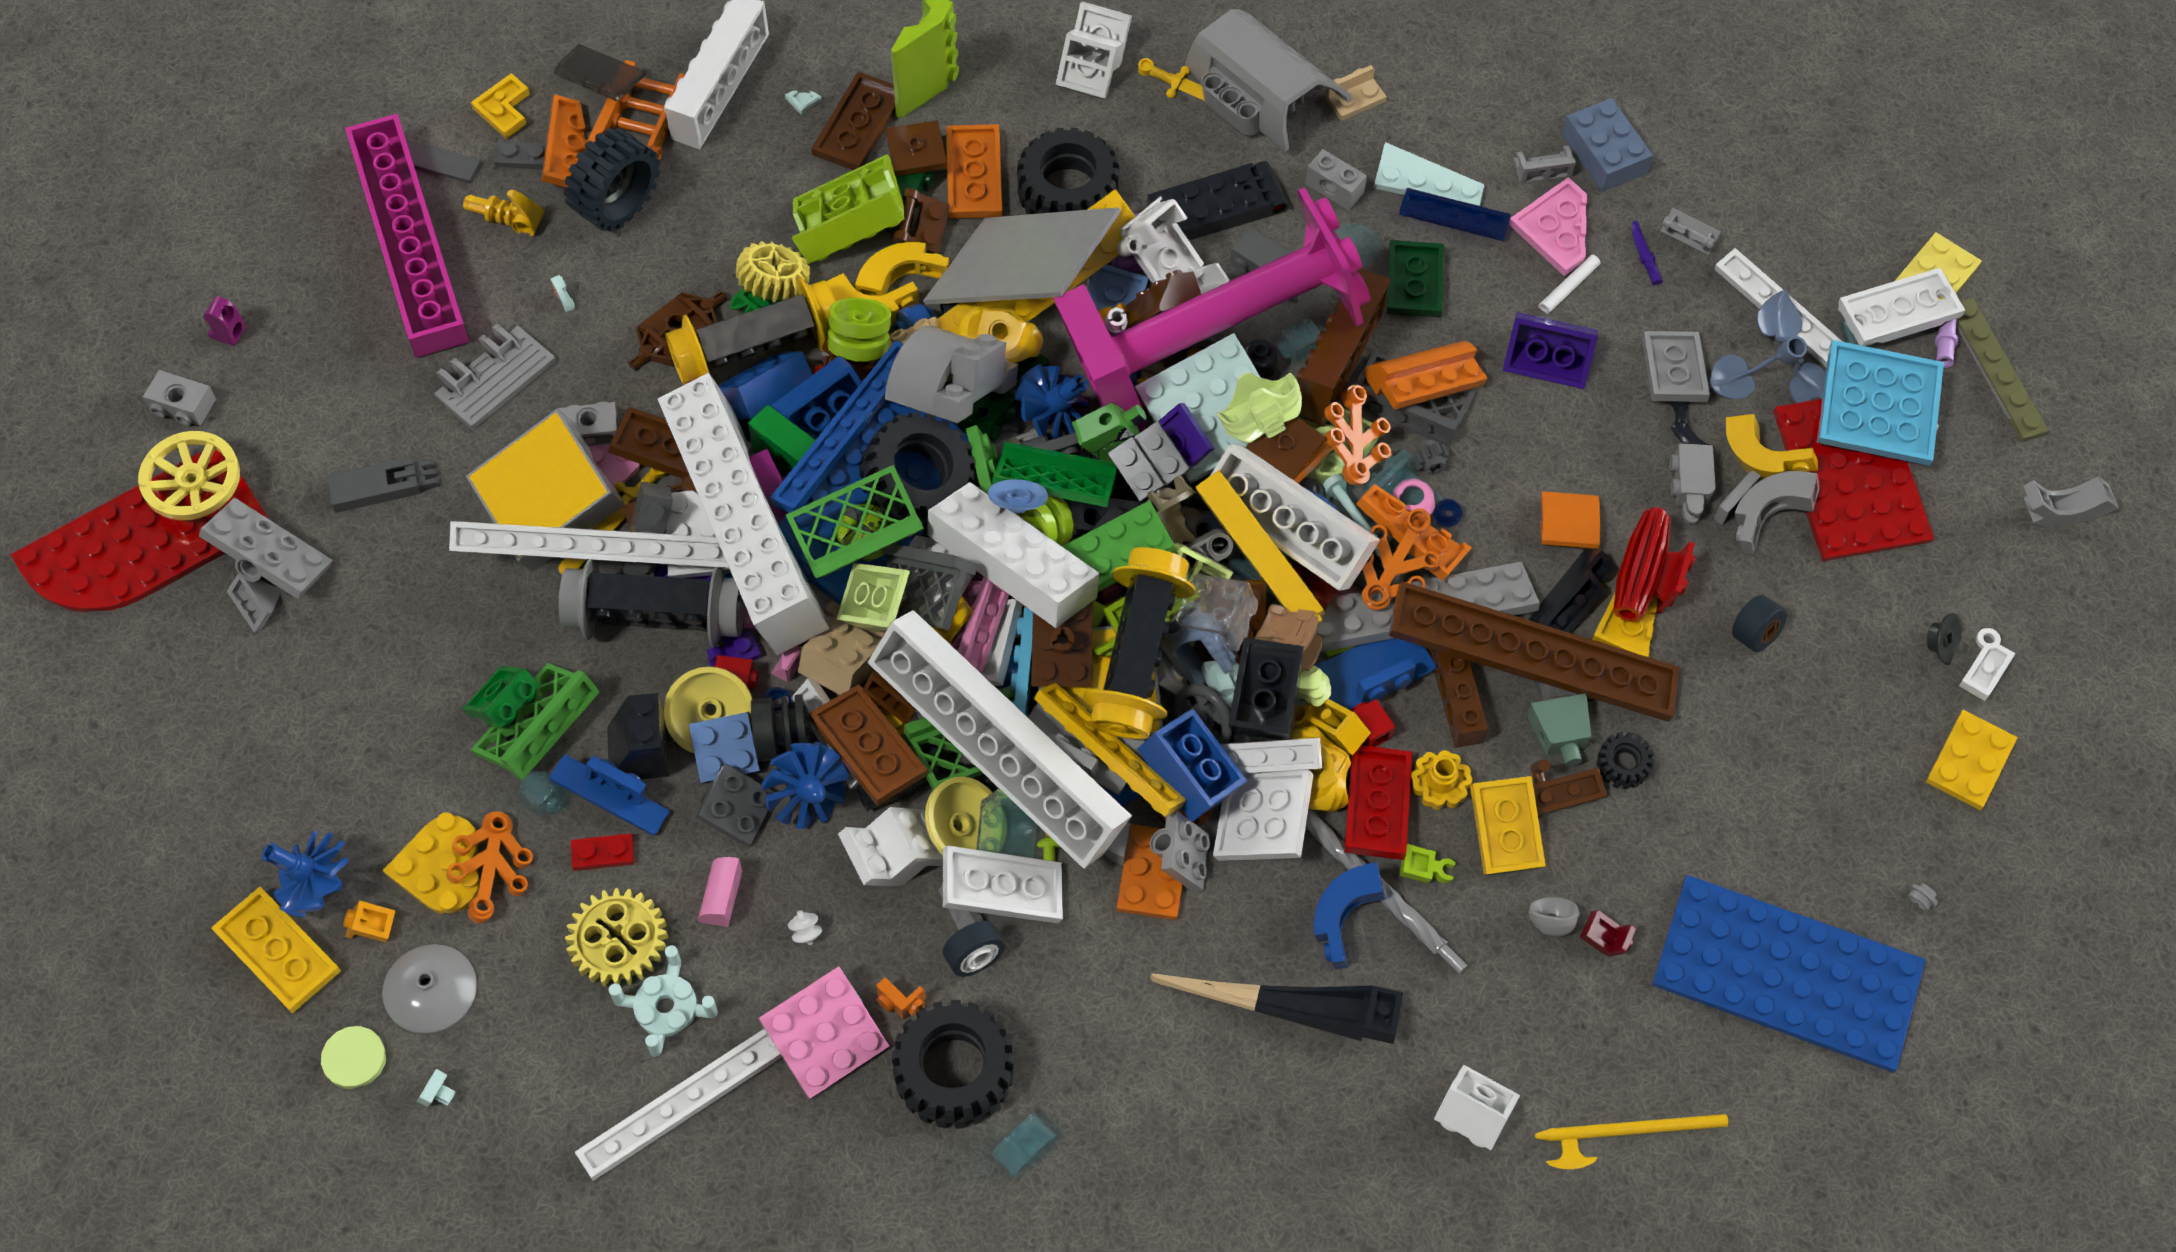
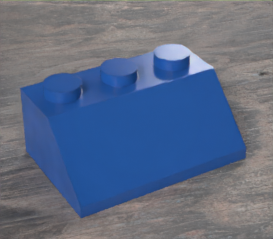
(765, 383)
(819, 397)

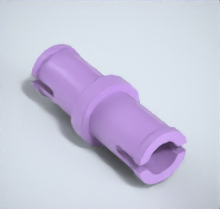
(1946, 342)

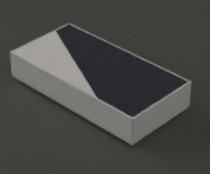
(1730, 504)

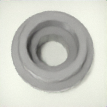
(1923, 896)

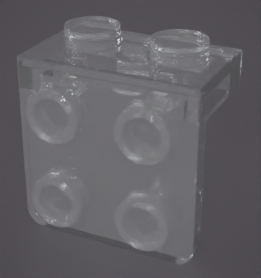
(1219, 608)

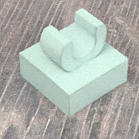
(435, 1090)

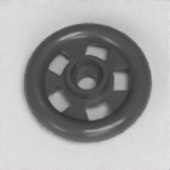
(1205, 710)

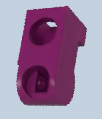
(222, 318)

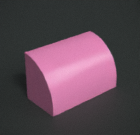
(721, 891)

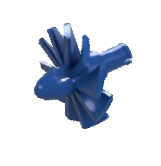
(1049, 397)
(810, 776)
(306, 876)

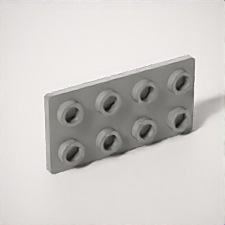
(1079, 753)

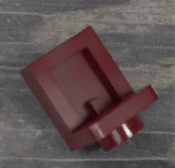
(1607, 935)

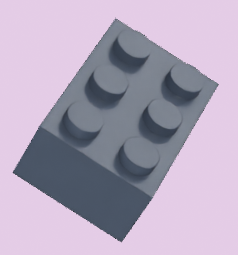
(1607, 144)

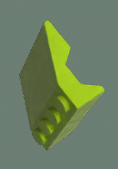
(925, 57)
(847, 210)

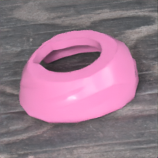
(1428, 502)

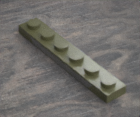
(2000, 373)

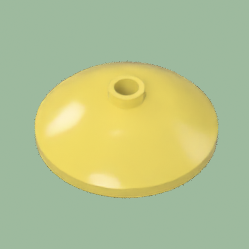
(694, 691)
(956, 803)

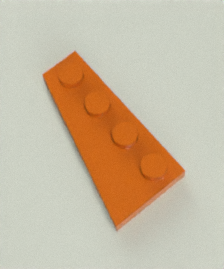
(564, 139)
(1392, 514)

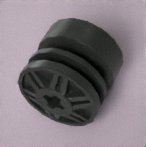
(779, 727)

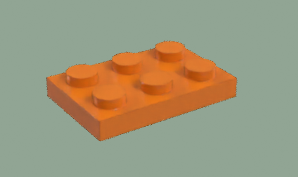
(1143, 884)

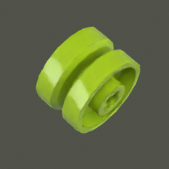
(859, 329)
(1051, 519)

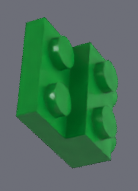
(502, 696)

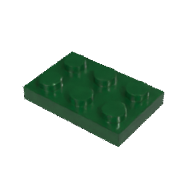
(1415, 278)

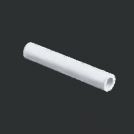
(1569, 284)

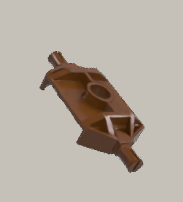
(652, 331)

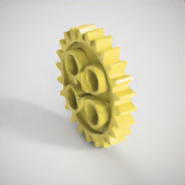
(637, 917)

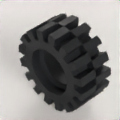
(1629, 745)

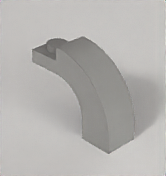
(1770, 495)
(2069, 505)

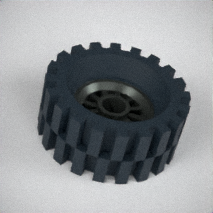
(611, 179)

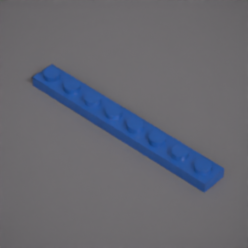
(836, 437)

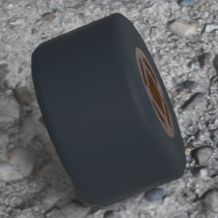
(1759, 623)

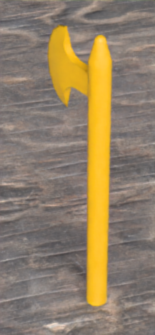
(1568, 1136)

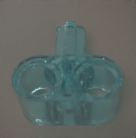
(1023, 1145)

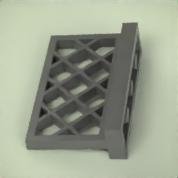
(1415, 418)
(927, 564)

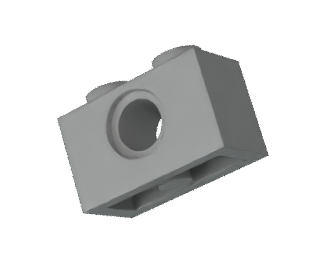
(1335, 179)
(192, 397)
(604, 420)

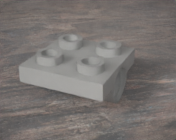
(1182, 850)

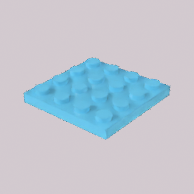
(1880, 402)

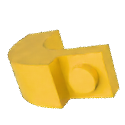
(896, 262)
(894, 300)
(1744, 439)

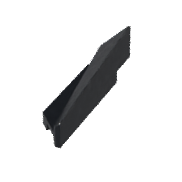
(1576, 591)

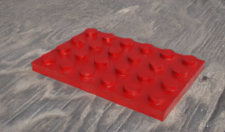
(1862, 499)

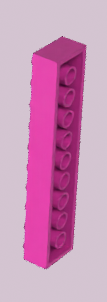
(406, 236)

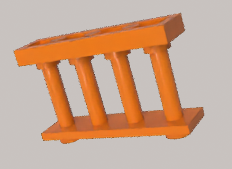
(611, 113)

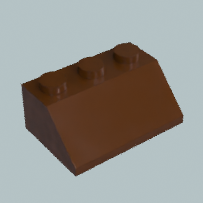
(1162, 296)

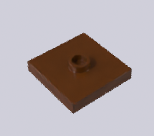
(916, 148)
(1290, 448)

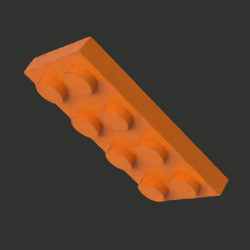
(974, 171)

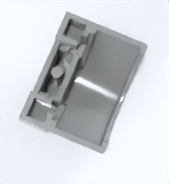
(933, 354)

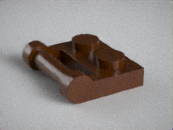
(929, 223)

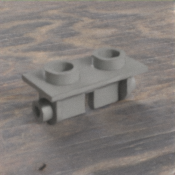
(1690, 231)

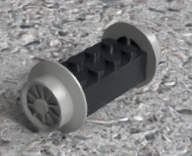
(650, 599)

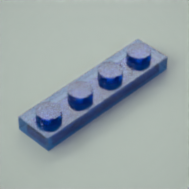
(1454, 214)

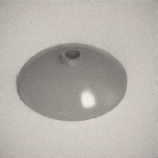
(440, 1002)

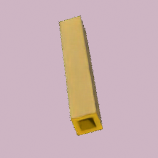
(1257, 545)

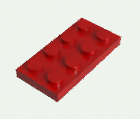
(1378, 802)

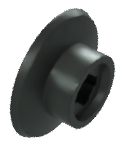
(1945, 637)

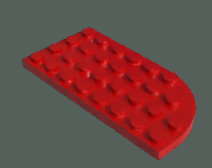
(122, 549)

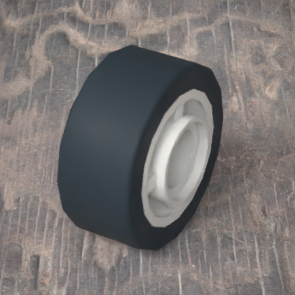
(973, 948)

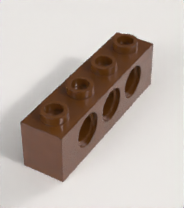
(1460, 699)

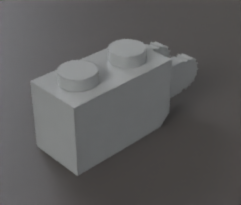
(1693, 479)

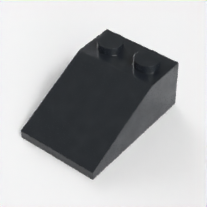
(1266, 689)

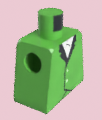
(1107, 428)

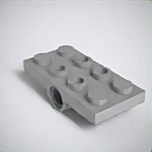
(264, 549)

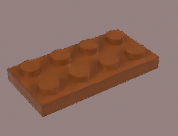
(868, 744)

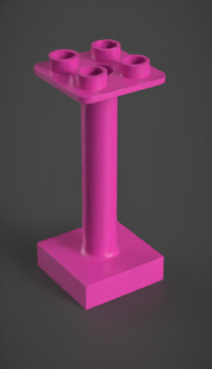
(1113, 358)

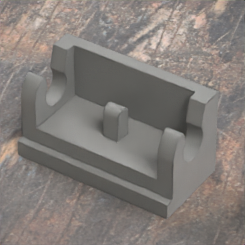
(1544, 167)

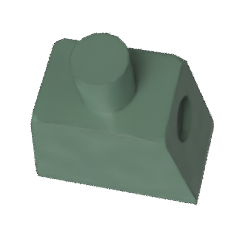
(1562, 726)

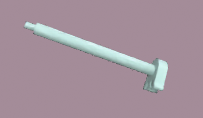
(1336, 487)

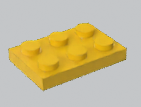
(1971, 759)
(1507, 825)

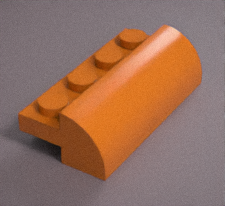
(1426, 374)

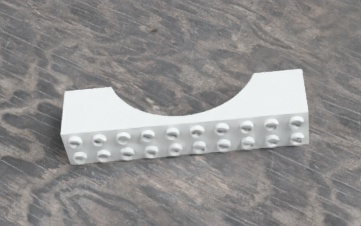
(741, 518)

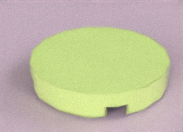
(353, 1057)

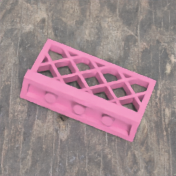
(982, 625)

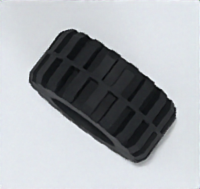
(1065, 151)
(928, 438)
(959, 1103)

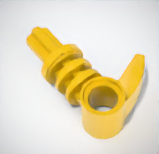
(520, 214)

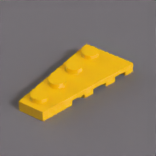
(1627, 635)

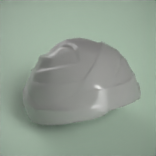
(1560, 925)

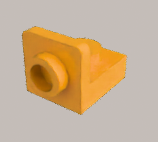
(369, 921)

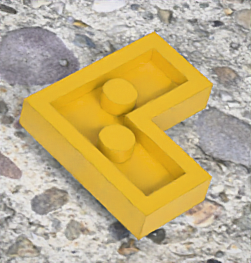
(497, 105)

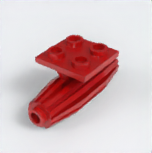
(1650, 568)

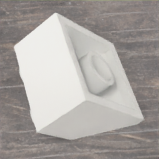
(1476, 1107)

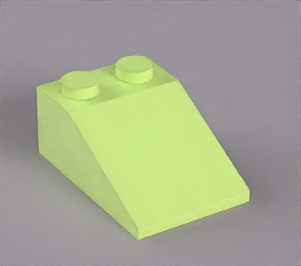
(872, 596)

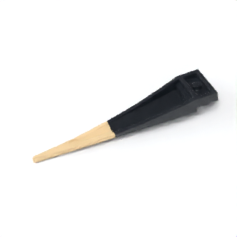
(1339, 1010)

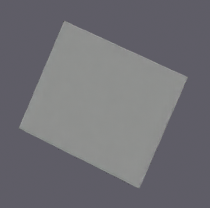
(1022, 256)

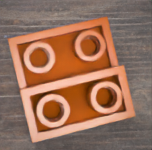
(1570, 520)

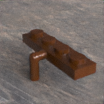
(1565, 790)

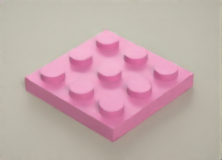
(823, 1032)

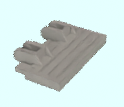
(490, 381)

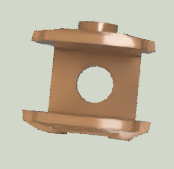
(1294, 629)

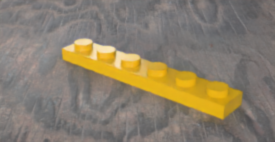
(1110, 750)

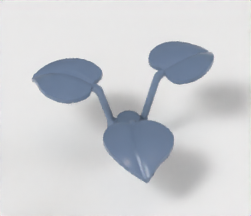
(1779, 319)

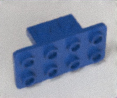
(1375, 670)

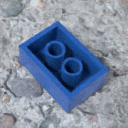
(1192, 763)

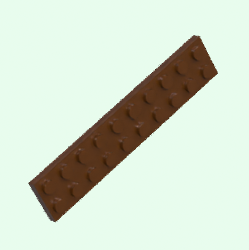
(1534, 651)

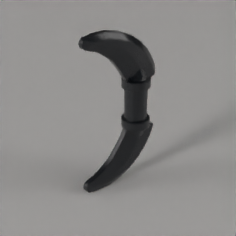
(1680, 426)

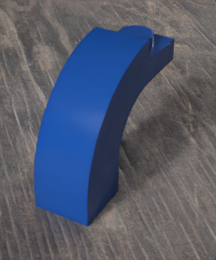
(1344, 894)

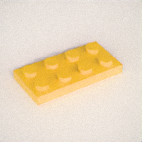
(276, 949)

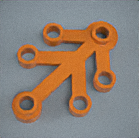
(1356, 468)
(1395, 564)
(490, 860)

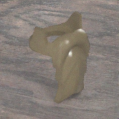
(1167, 505)

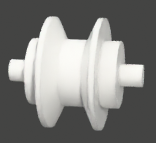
(804, 926)

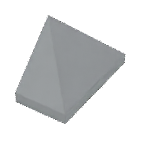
(254, 600)

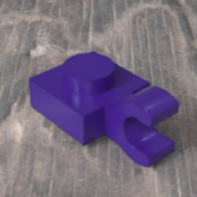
(739, 647)

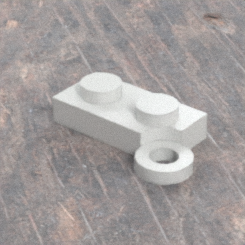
(1988, 665)

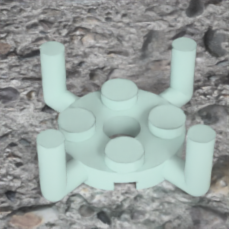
(660, 987)

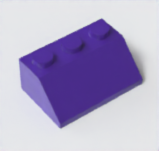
(1550, 350)

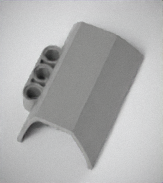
(1253, 75)

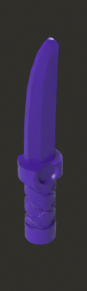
(1646, 257)

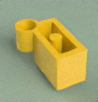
(1335, 722)

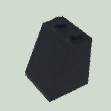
(639, 737)

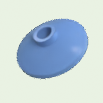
(1017, 495)

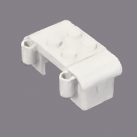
(1163, 248)

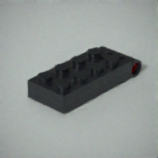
(1226, 199)

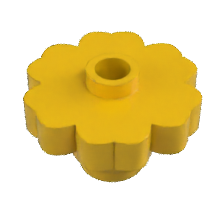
(1441, 780)

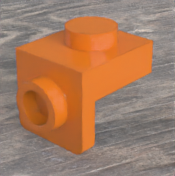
(892, 999)

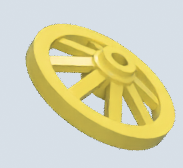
(187, 474)

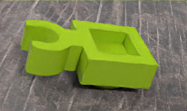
(1422, 866)

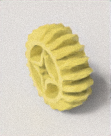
(771, 271)

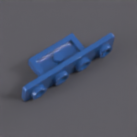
(610, 790)

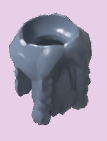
(1185, 657)

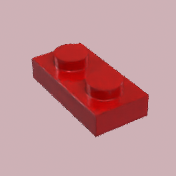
(602, 852)

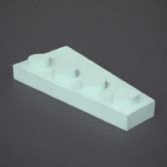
(1405, 170)

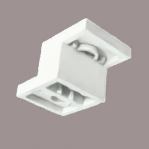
(1093, 50)
(891, 847)

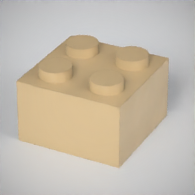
(838, 656)

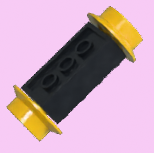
(747, 332)
(1153, 583)

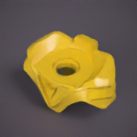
(1023, 337)
(1329, 785)

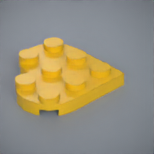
(425, 861)

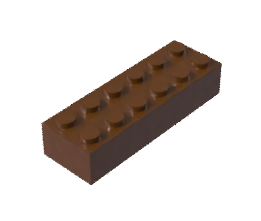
(1339, 351)

